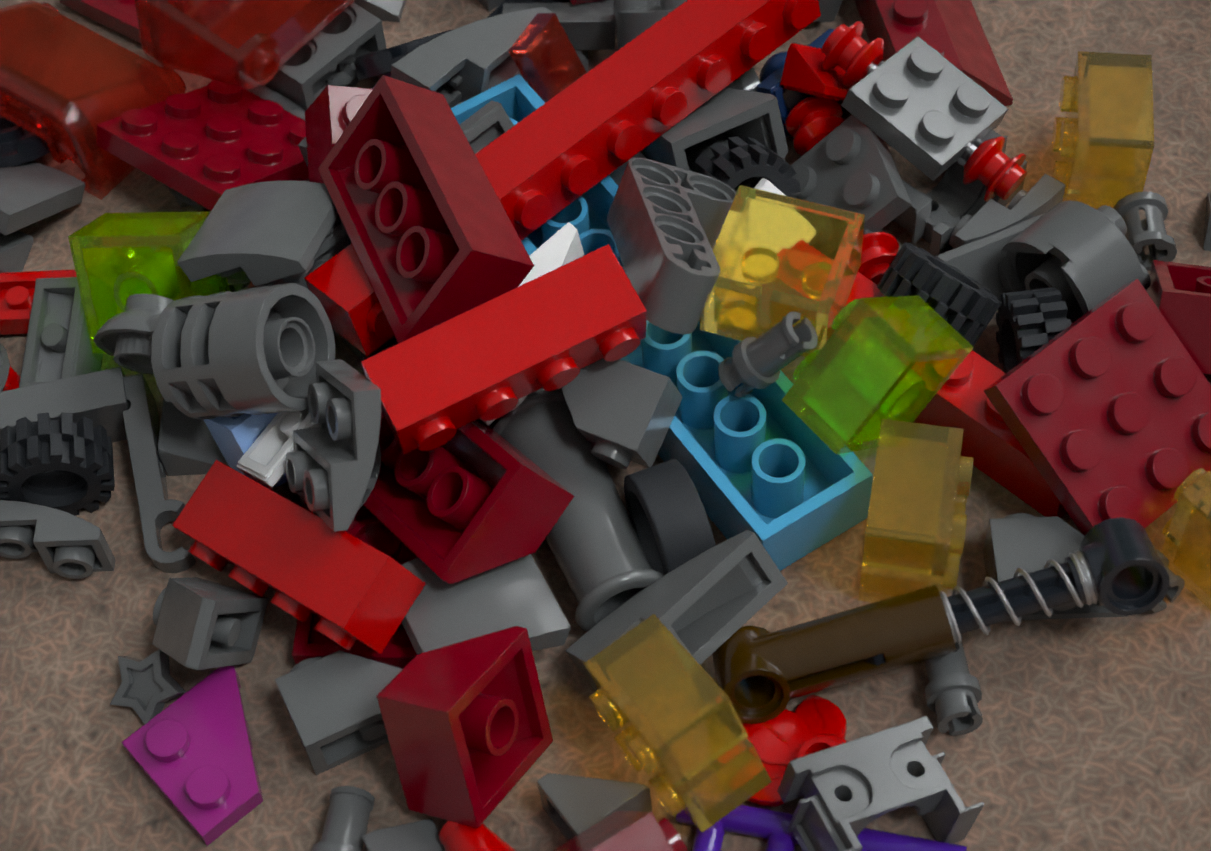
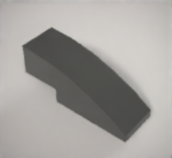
(467, 58)
(696, 602)

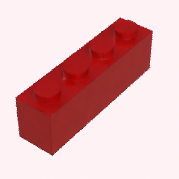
(507, 350)
(294, 552)

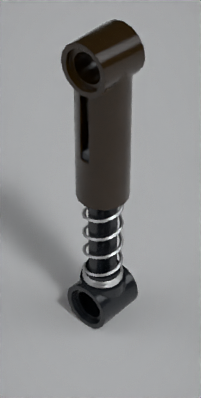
(768, 669)

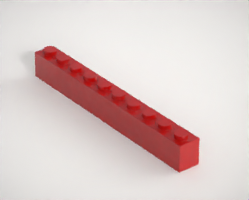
(592, 129)

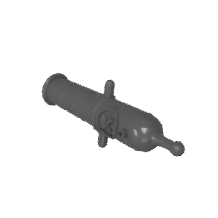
(594, 534)

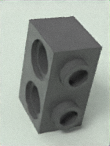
(329, 56)

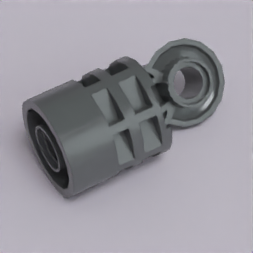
(225, 349)

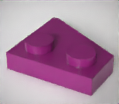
(202, 755)

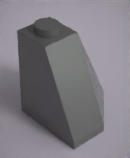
(721, 117)

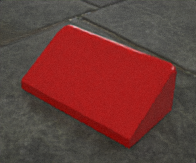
(805, 73)

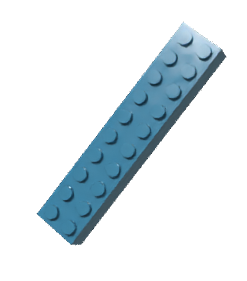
(744, 454)

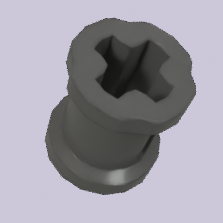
(1149, 230)

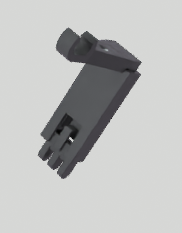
(127, 413)

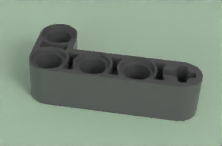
(666, 236)

